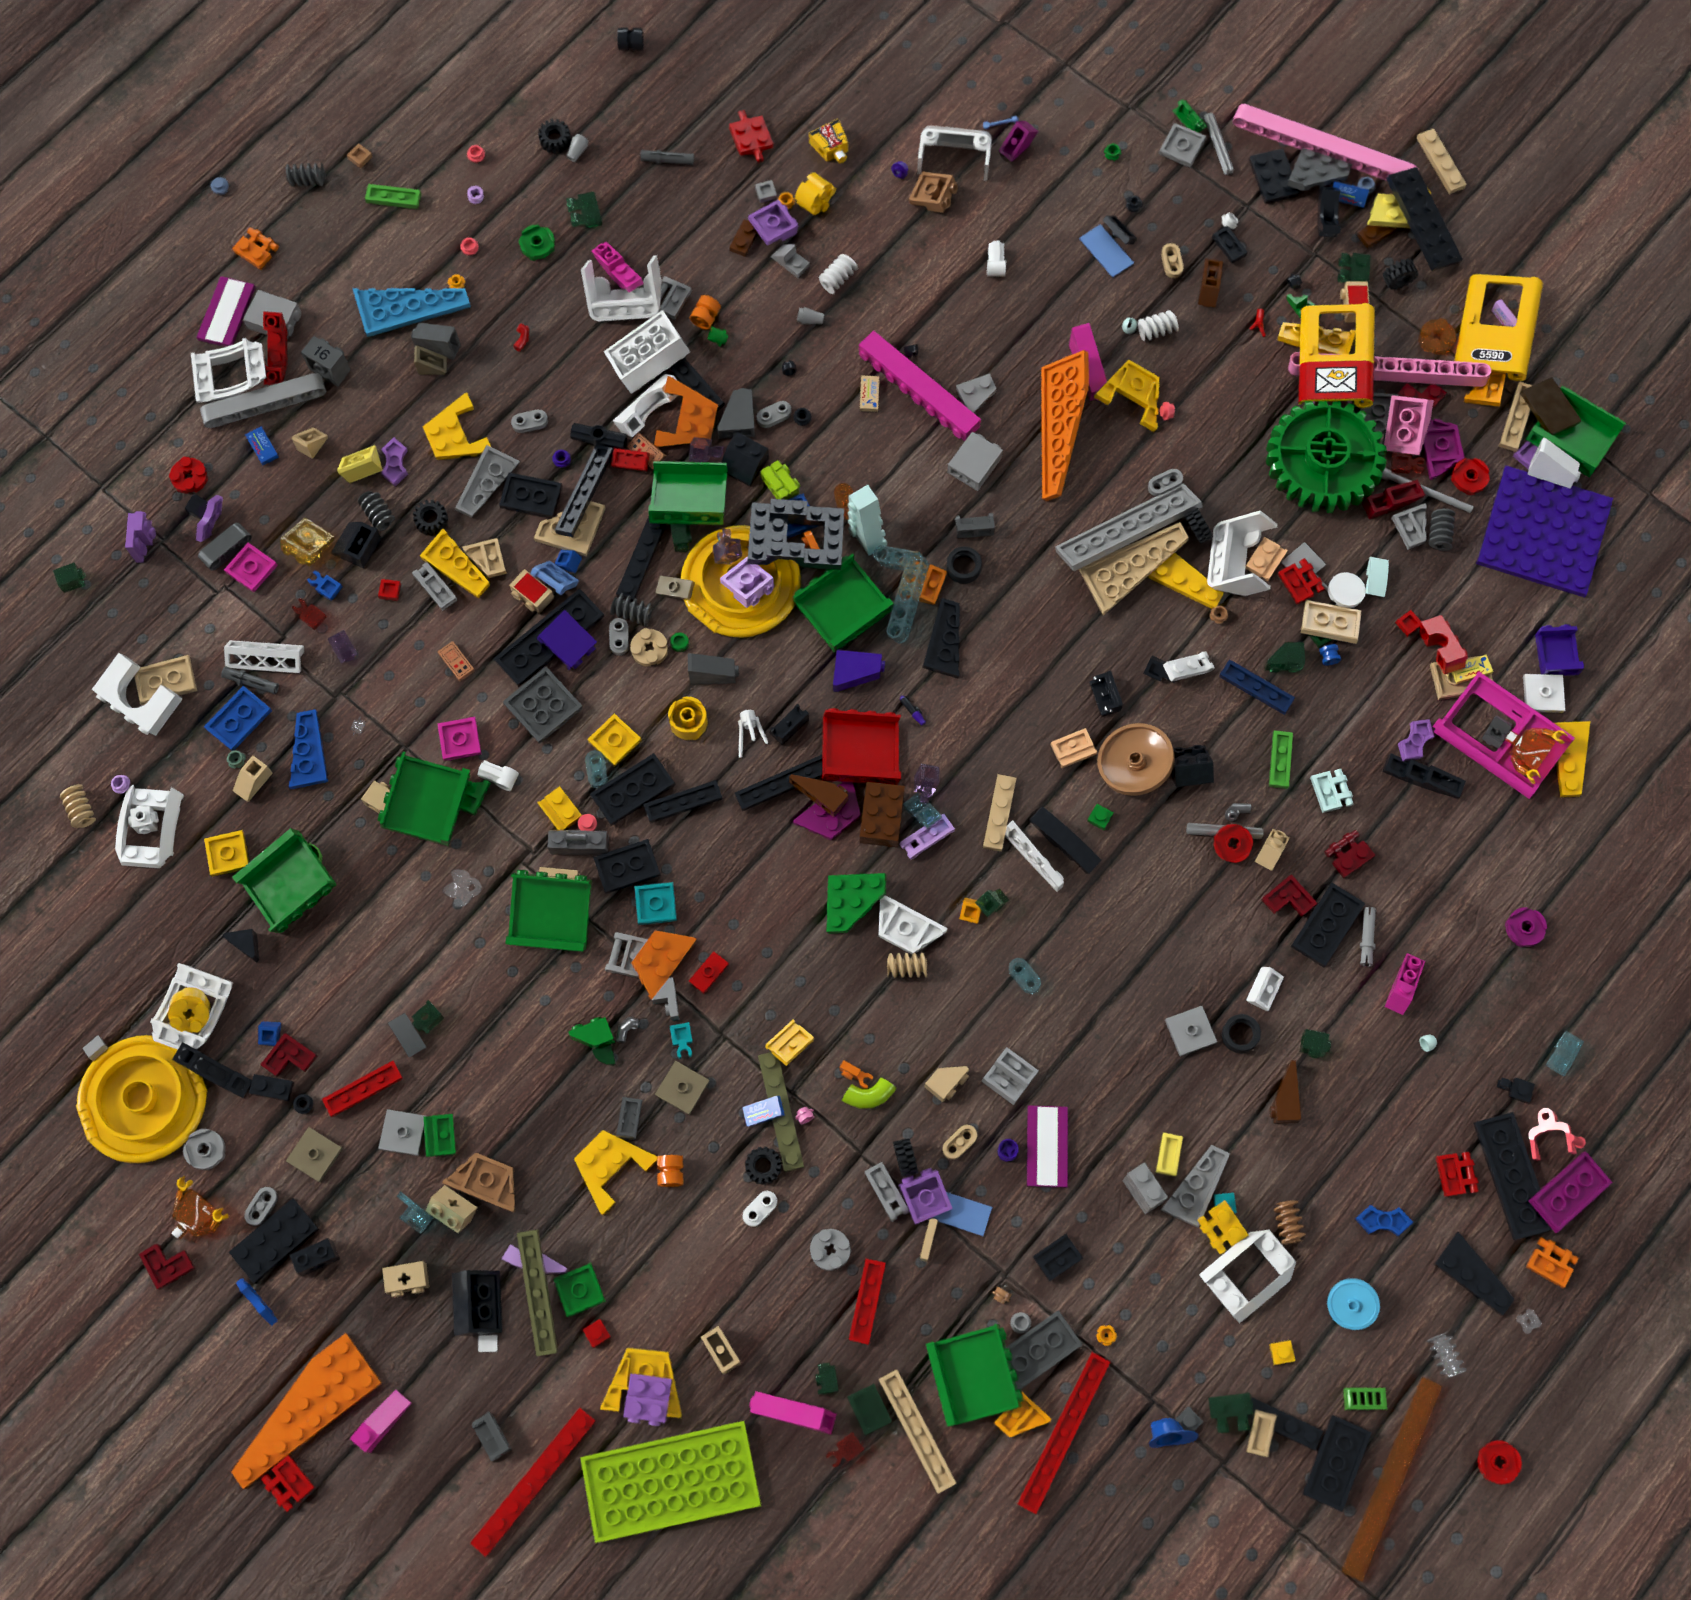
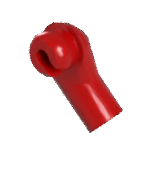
(524, 337)

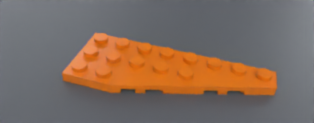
(1063, 398)
(320, 1395)

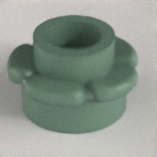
(231, 759)

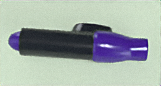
(914, 710)

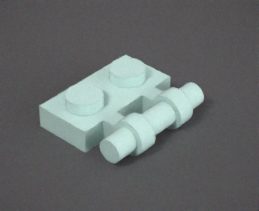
(1326, 791)

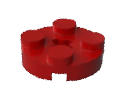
(185, 466)
(1469, 466)
(1243, 847)
(1506, 1452)

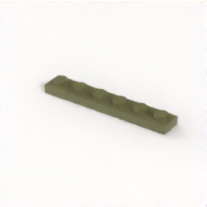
(783, 1125)
(537, 1292)

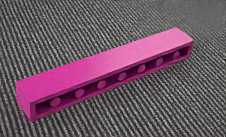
(919, 386)

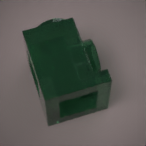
(681, 537)
(992, 901)
(433, 1019)
(826, 1379)

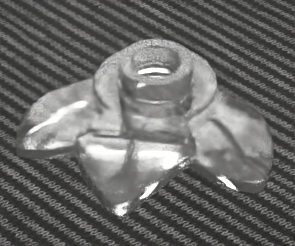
(460, 887)

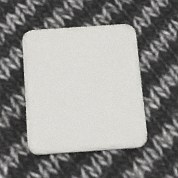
(487, 1343)

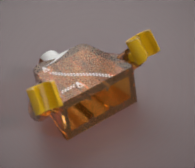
(1531, 749)
(194, 1212)

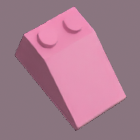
(1407, 424)

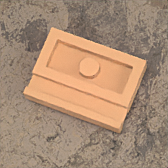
(1266, 559)
(1073, 748)

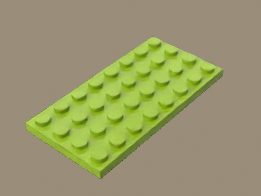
(670, 1481)

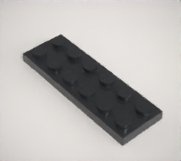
(1424, 218)
(528, 655)
(1511, 1174)

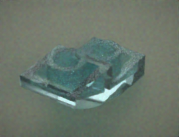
(922, 812)
(1565, 1053)

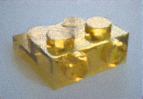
(305, 542)

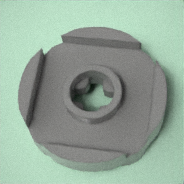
(194, 1144)
(834, 1260)

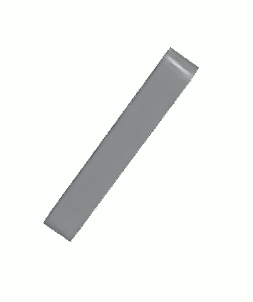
(262, 400)

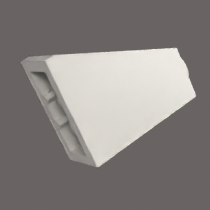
(1554, 465)

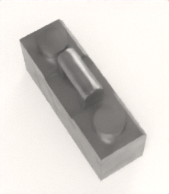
(578, 842)

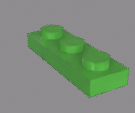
(393, 196)
(1280, 759)

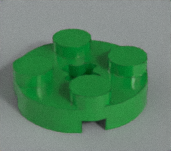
(538, 251)

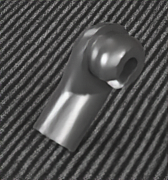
(1235, 809)
(625, 1026)

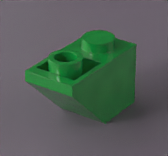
(594, 1034)

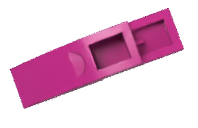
(616, 267)

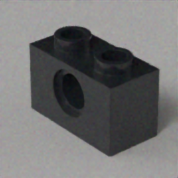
(314, 1257)

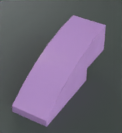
(513, 1257)

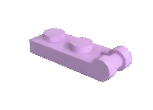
(927, 837)

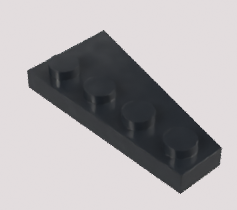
(943, 646)
(1471, 1272)

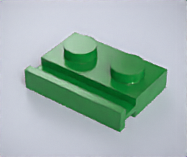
(439, 1135)

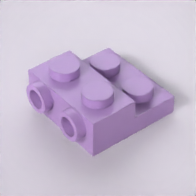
(748, 582)

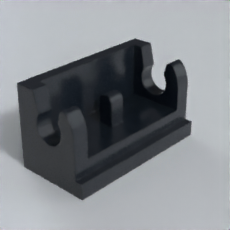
(1106, 694)
(789, 724)

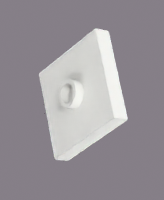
(1544, 692)

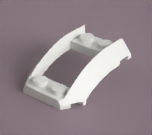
(203, 373)
(158, 800)
(190, 977)
(1229, 1293)

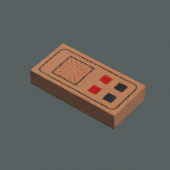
(640, 443)
(456, 661)

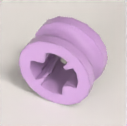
(478, 198)

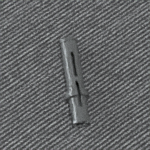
(667, 157)
(242, 677)

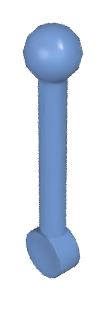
(986, 125)

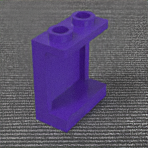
(567, 640)
(1558, 650)

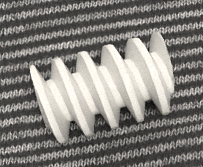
(837, 272)
(1157, 324)

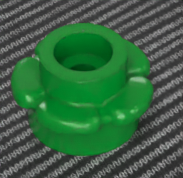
(1112, 148)

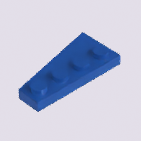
(308, 753)

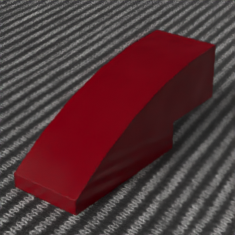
(1393, 499)

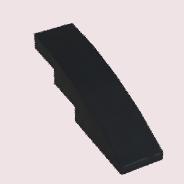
(1423, 776)
(1066, 840)

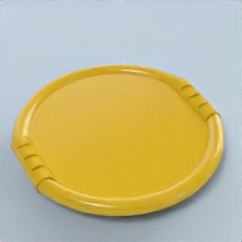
(716, 604)
(139, 1101)

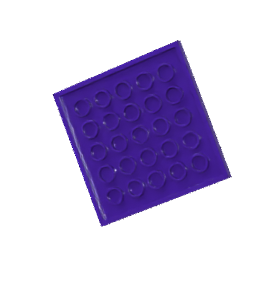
(1544, 532)

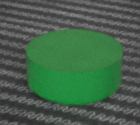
(679, 642)

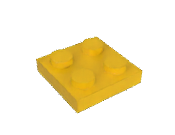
(614, 739)
(226, 853)

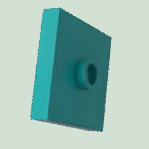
(655, 903)

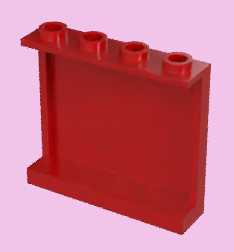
(860, 747)

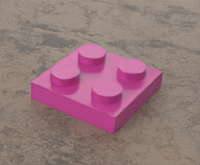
(250, 567)
(459, 738)

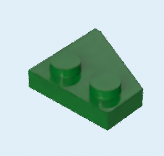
(473, 796)

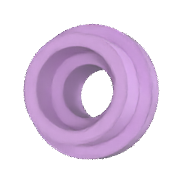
(120, 784)

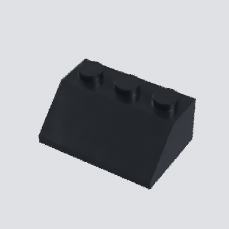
(476, 1302)

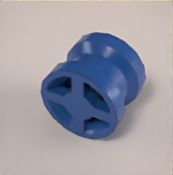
(1330, 654)

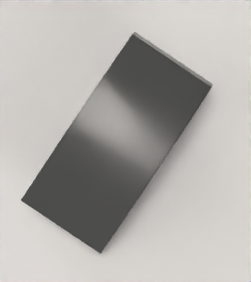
(406, 1035)

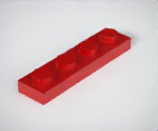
(362, 1088)
(867, 1301)

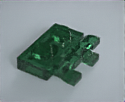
(589, 208)
(1359, 268)
(1231, 1406)

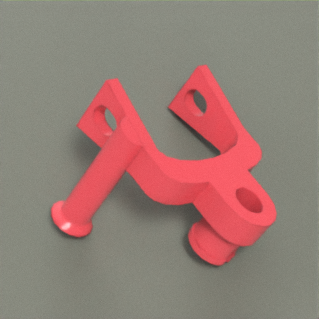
(1552, 1125)

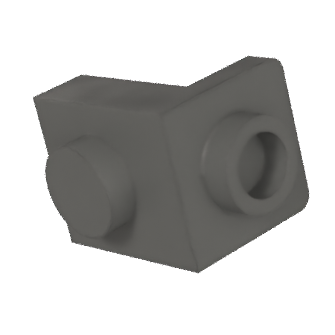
(1496, 732)

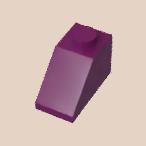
(1018, 140)

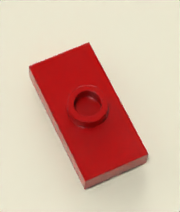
(630, 459)
(708, 972)

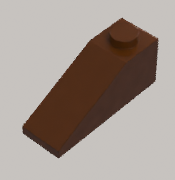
(1210, 283)
(823, 793)
(1286, 1102)

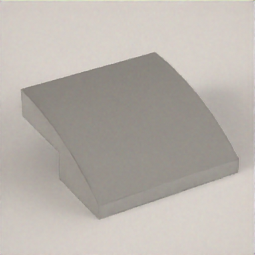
(1010, 1076)

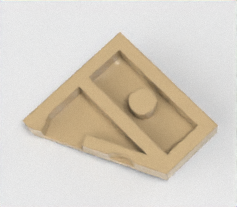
(487, 557)

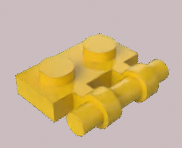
(1228, 1224)

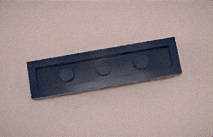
(1256, 687)

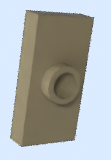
(675, 587)

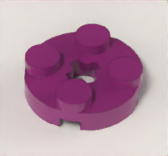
(1522, 937)

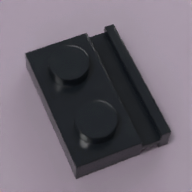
(1057, 1257)

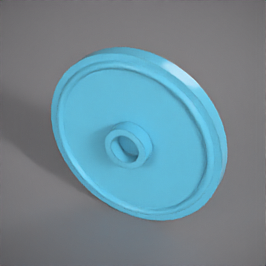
(1353, 1304)

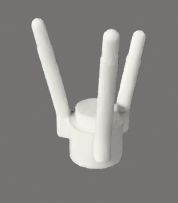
(748, 721)

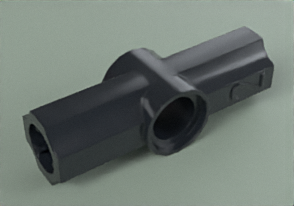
(588, 433)

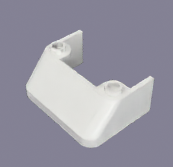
(955, 138)
(620, 304)
(1230, 554)

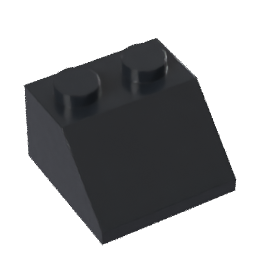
(745, 458)

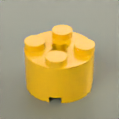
(815, 194)
(683, 709)
(187, 1020)

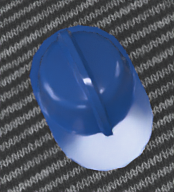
(1170, 1432)

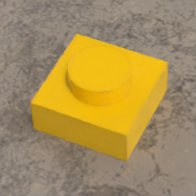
(1282, 1352)

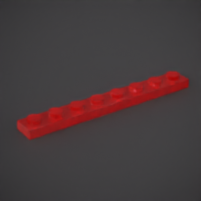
(1063, 1433)
(532, 1482)

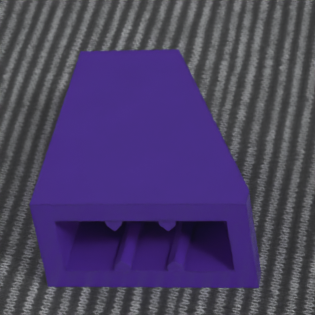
(856, 669)

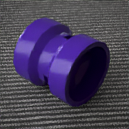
(1010, 1148)

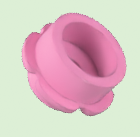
(804, 1115)

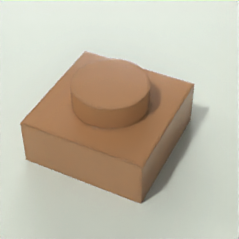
(359, 155)

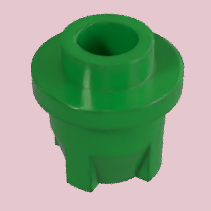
(717, 336)

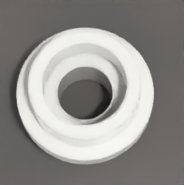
(1229, 220)

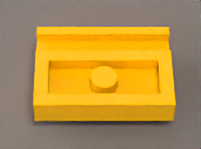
(559, 809)
(789, 1042)

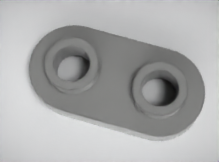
(775, 415)
(529, 422)
(1164, 483)
(619, 635)
(259, 1205)

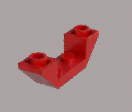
(276, 347)

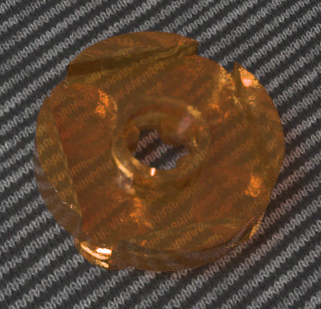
(1441, 328)

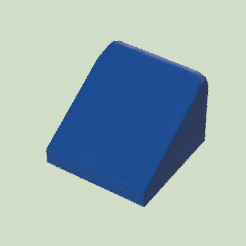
(568, 560)
(269, 1033)

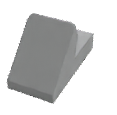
(790, 260)
(668, 994)

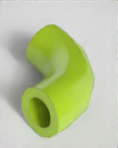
(869, 1097)

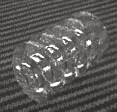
(1446, 1355)

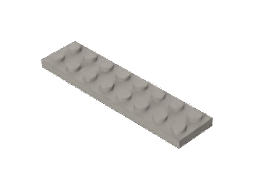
(1128, 527)

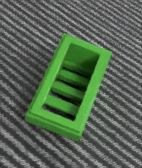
(1348, 1398)

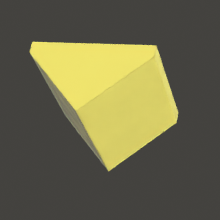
(360, 464)

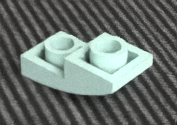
(1377, 576)

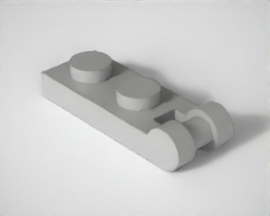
(435, 586)
(886, 1191)

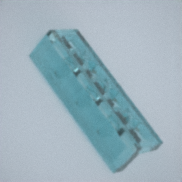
(414, 1215)

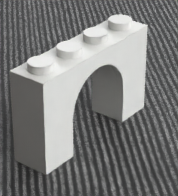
(113, 687)

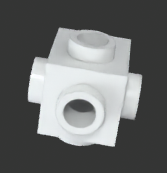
(143, 819)

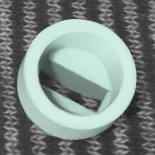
(1133, 326)
(1428, 1042)

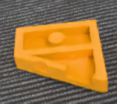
(1490, 393)
(1022, 1419)

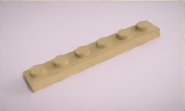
(917, 1431)

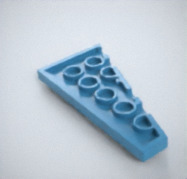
(405, 306)

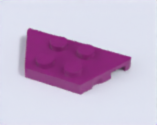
(1441, 447)
(822, 823)

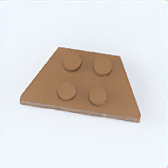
(486, 1181)

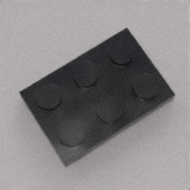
(1272, 175)
(530, 495)
(626, 866)

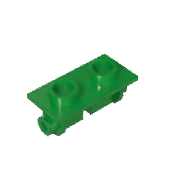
(1189, 116)

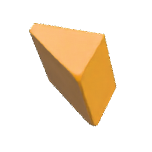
(970, 911)

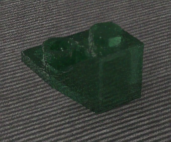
(1288, 657)

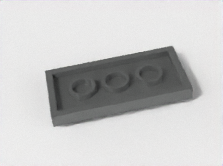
(1042, 1348)

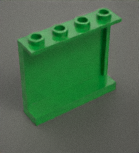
(1587, 440)
(688, 493)
(842, 603)
(424, 799)
(285, 880)
(549, 911)
(974, 1375)

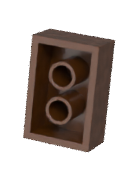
(882, 814)

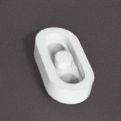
(761, 1209)

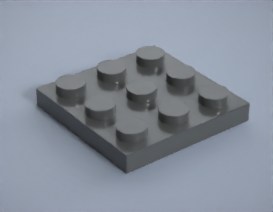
(542, 705)

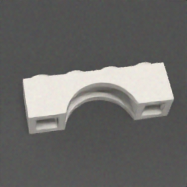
(634, 416)

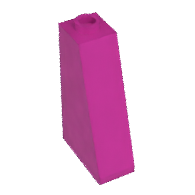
(1083, 339)
(793, 1412)

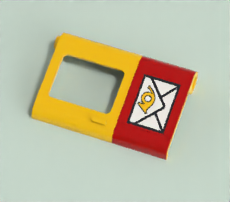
(1337, 376)

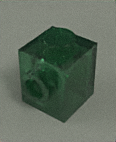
(69, 577)
(1315, 1043)

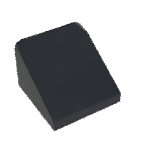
(196, 506)

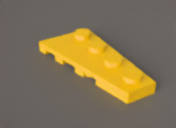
(452, 562)

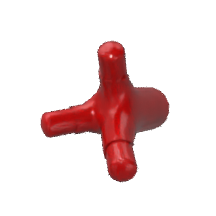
(1259, 322)

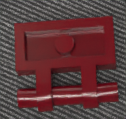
(1352, 859)

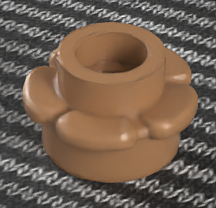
(1219, 610)
(1001, 1295)

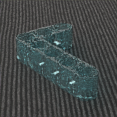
(905, 588)

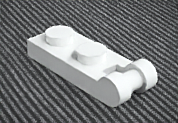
(1188, 666)

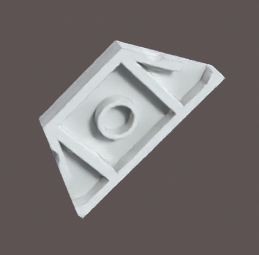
(906, 927)

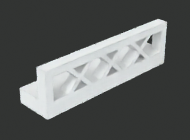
(263, 649)

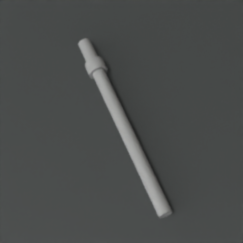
(1387, 474)

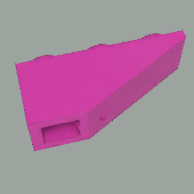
(1405, 984)

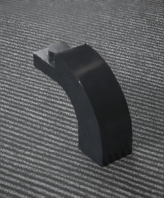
(1328, 212)

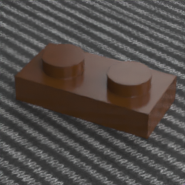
(1373, 234)
(743, 239)

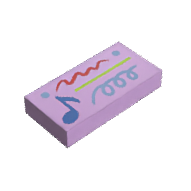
(1503, 314)

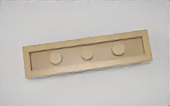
(1441, 161)
(1516, 420)
(999, 813)

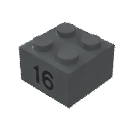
(326, 360)

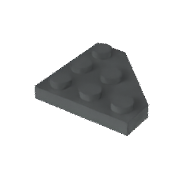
(1318, 170)

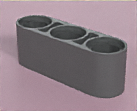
(224, 546)

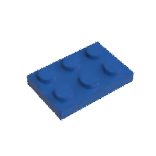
(238, 718)

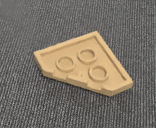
(584, 534)

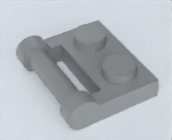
(676, 297)
(633, 946)

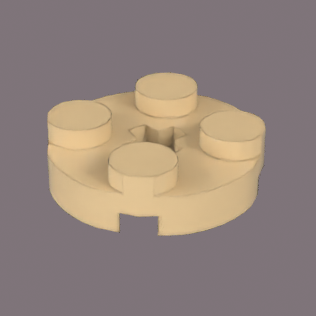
(652, 657)

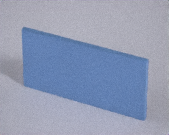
(1106, 250)
(965, 1215)

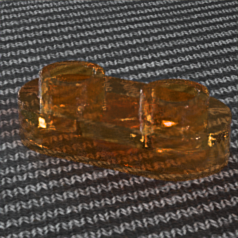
(842, 499)

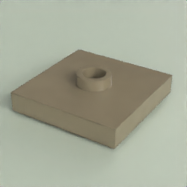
(682, 1087)
(314, 1154)

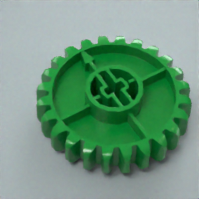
(1326, 455)

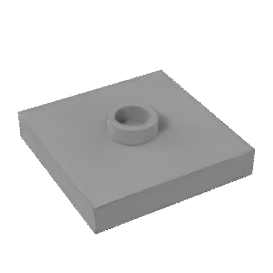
(1182, 145)
(1190, 1031)
(402, 1132)

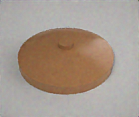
(1136, 759)

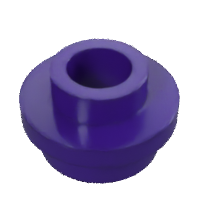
(899, 169)
(561, 454)

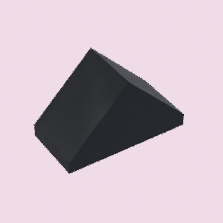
(245, 941)

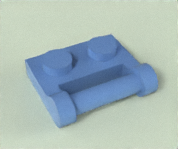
(554, 576)

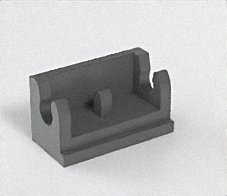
(975, 526)
(491, 1436)

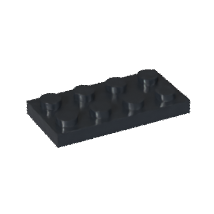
(632, 789)
(1327, 925)
(273, 1240)
(1336, 1463)

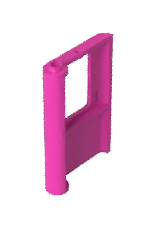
(1499, 761)

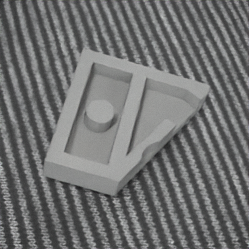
(976, 391)
(1412, 526)

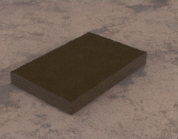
(1550, 406)

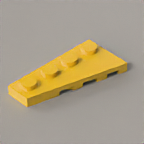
(1329, 341)
(1186, 580)
(1572, 762)

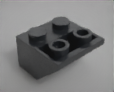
(357, 543)
(1192, 766)

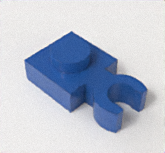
(326, 587)

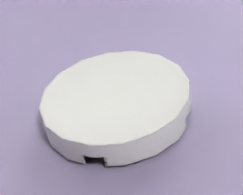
(1346, 590)

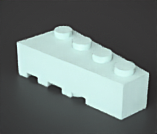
(865, 519)

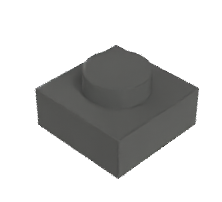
(1189, 1420)

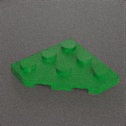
(851, 899)

